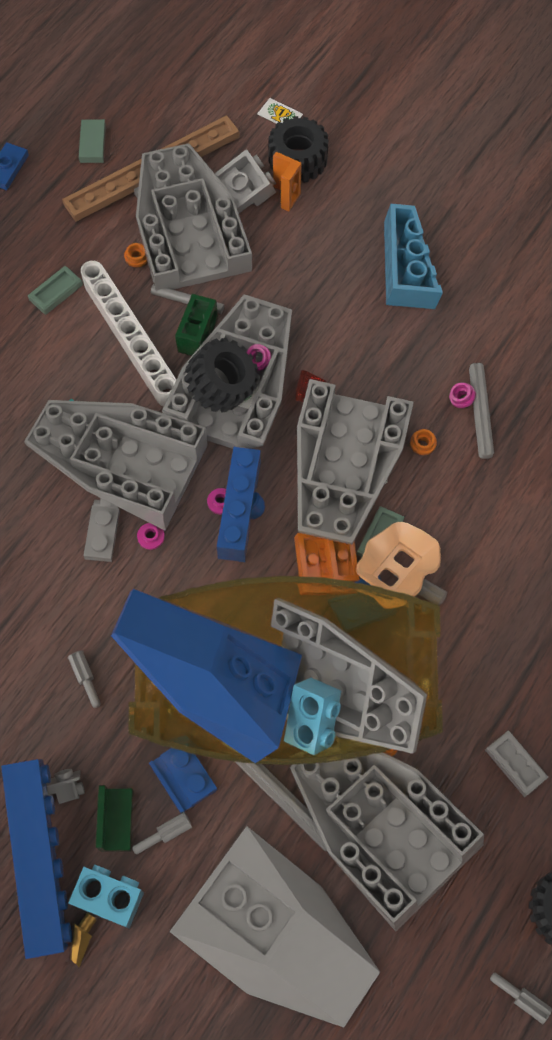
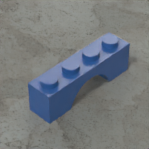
(238, 504)

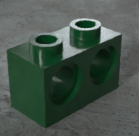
(196, 324)

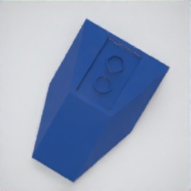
(211, 671)

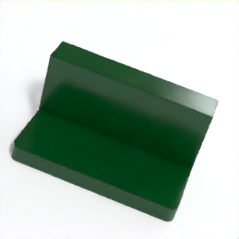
(114, 819)

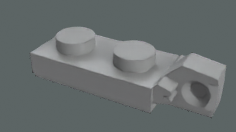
(101, 531)

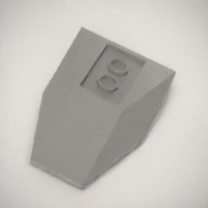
(188, 221)
(121, 453)
(387, 829)
(277, 934)

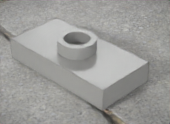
(516, 763)

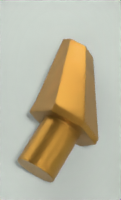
(81, 938)

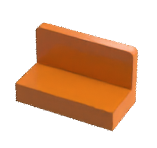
(287, 178)

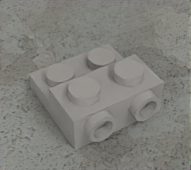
(246, 180)

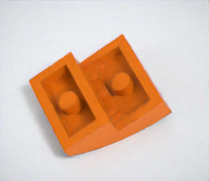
(325, 558)

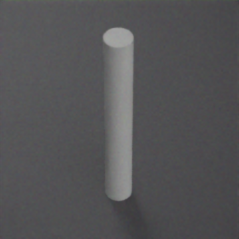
(179, 296)

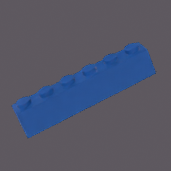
(35, 858)

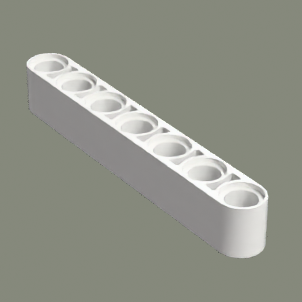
(124, 323)

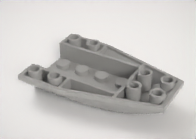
(248, 323)
(344, 458)
(375, 698)

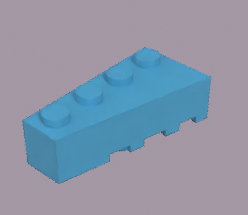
(407, 262)

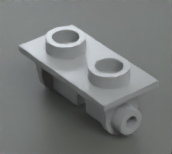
(65, 785)

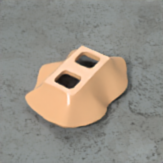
(383, 548)

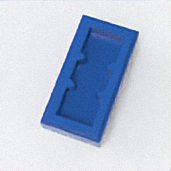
(11, 161)

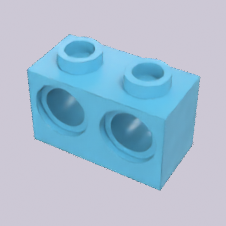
(312, 716)
(103, 904)

